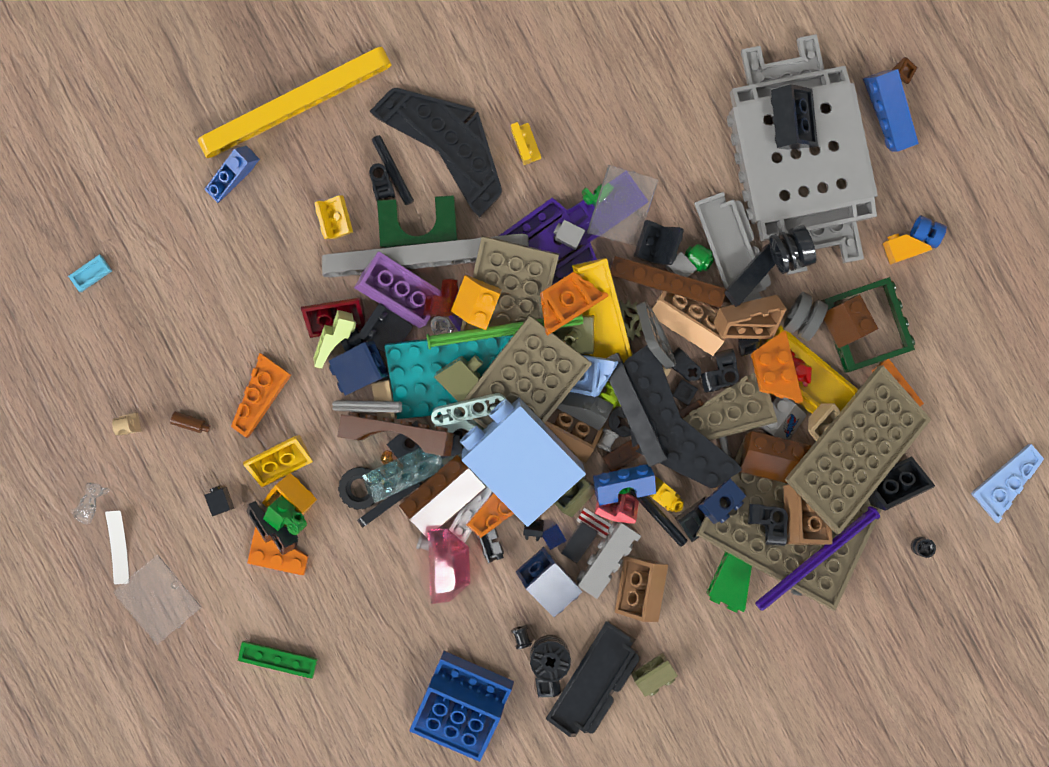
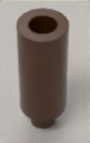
(189, 422)

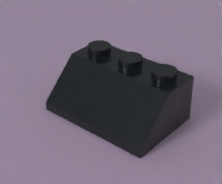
(794, 117)

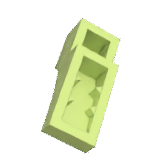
(331, 336)

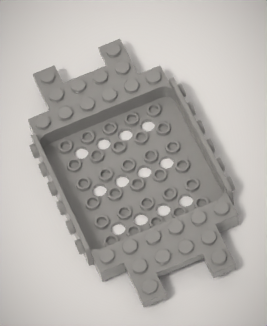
(827, 215)

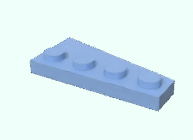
(1003, 486)

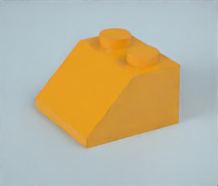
(476, 301)
(294, 492)

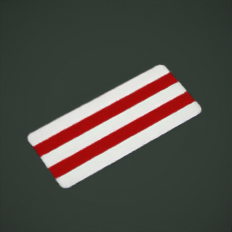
(595, 522)

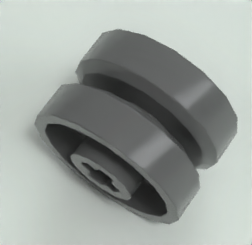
(805, 316)

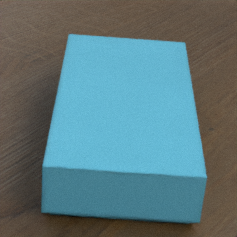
(90, 273)

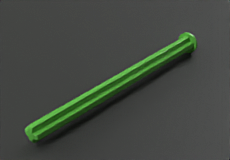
(490, 332)

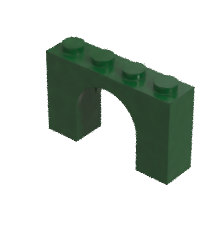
(393, 236)

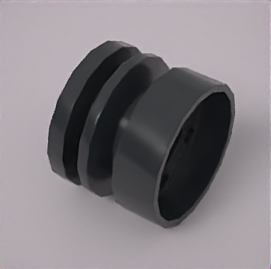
(792, 250)
(551, 647)

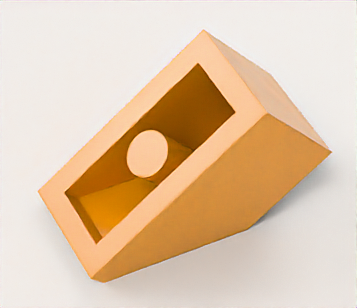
(903, 247)

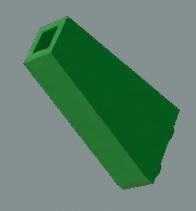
(730, 583)

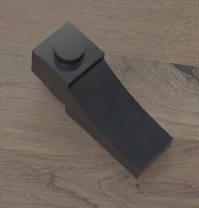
(282, 538)

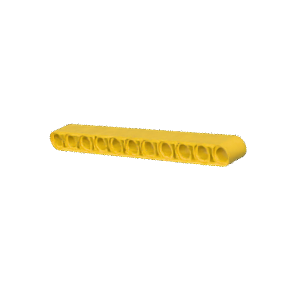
(294, 102)

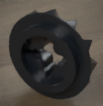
(622, 431)

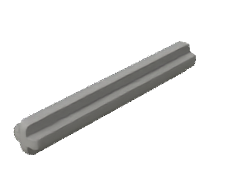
(367, 406)

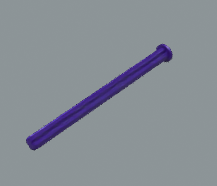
(816, 559)

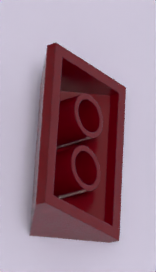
(324, 314)

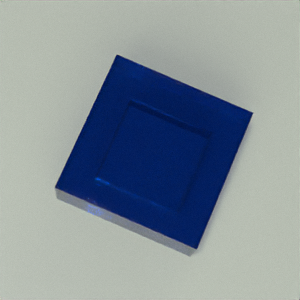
(553, 536)

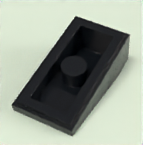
(579, 542)

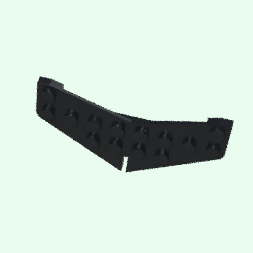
(442, 128)
(685, 446)

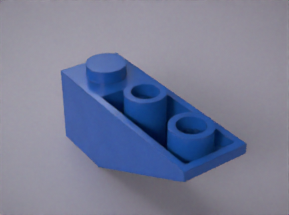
(232, 172)

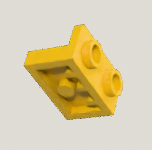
(525, 143)

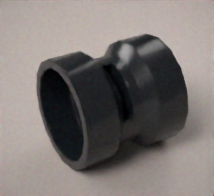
(354, 340)
(925, 550)

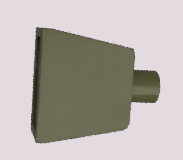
(459, 376)

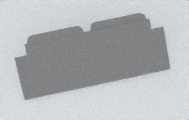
(729, 239)

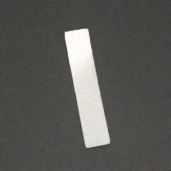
(118, 546)

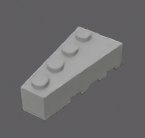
(607, 558)

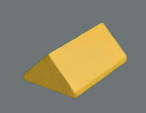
(278, 461)

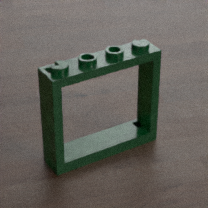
(900, 320)

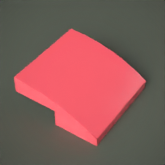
(622, 511)

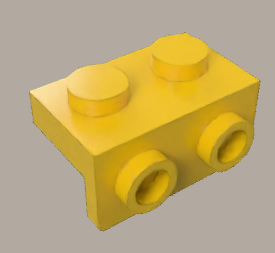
(333, 217)

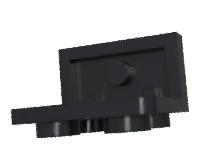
(658, 243)

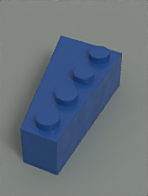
(891, 109)

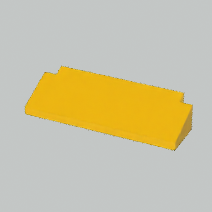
(609, 327)
(826, 384)

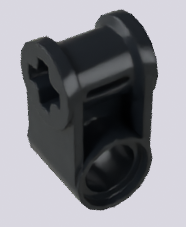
(381, 186)
(683, 363)

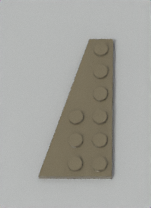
(734, 410)

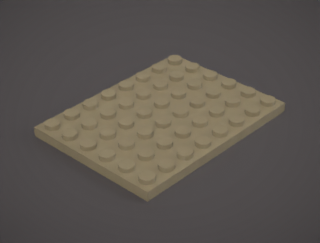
(747, 542)

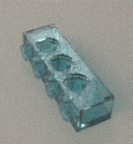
(401, 474)

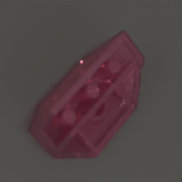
(447, 565)

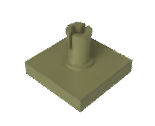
(579, 336)

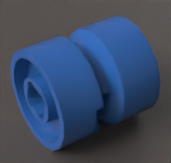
(922, 228)

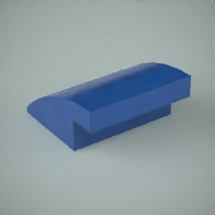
(462, 706)

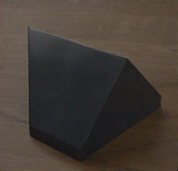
(691, 520)

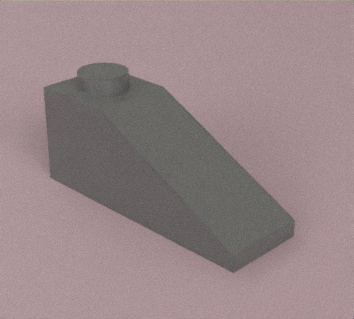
(586, 408)

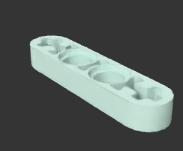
(470, 413)

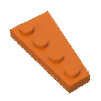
(262, 390)

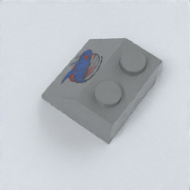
(788, 417)

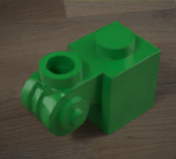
(282, 513)

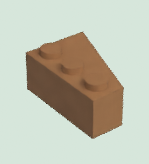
(751, 319)

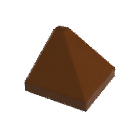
(906, 70)

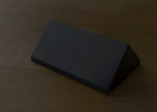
(901, 484)

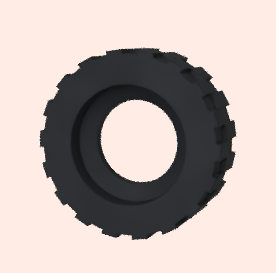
(345, 489)

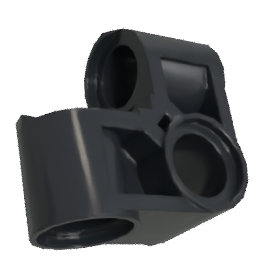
(715, 379)
(775, 531)

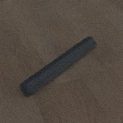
(392, 170)
(660, 517)

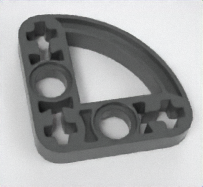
(655, 335)

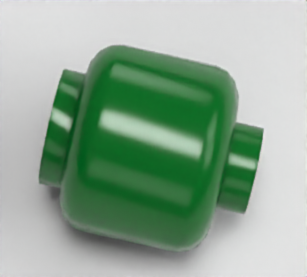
(700, 257)

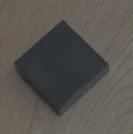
(684, 392)

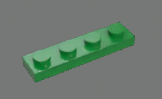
(277, 659)

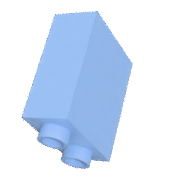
(521, 460)

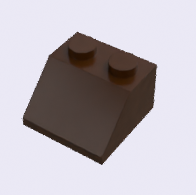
(849, 321)

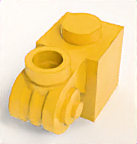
(666, 497)

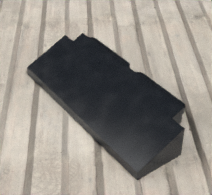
(590, 689)

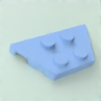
(595, 377)

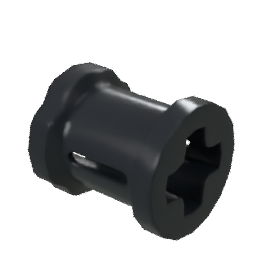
(521, 637)

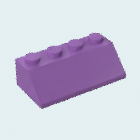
(396, 289)

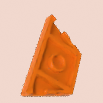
(567, 301)
(776, 369)

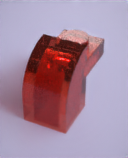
(442, 304)

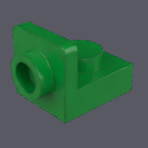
(589, 198)

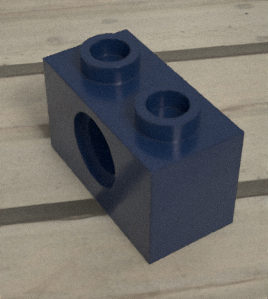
(711, 505)

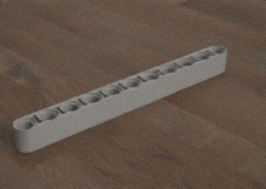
(411, 256)

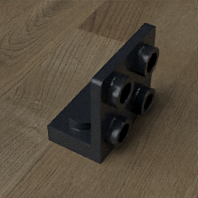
(385, 328)

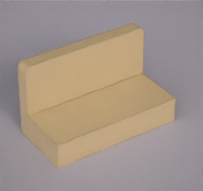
(383, 392)

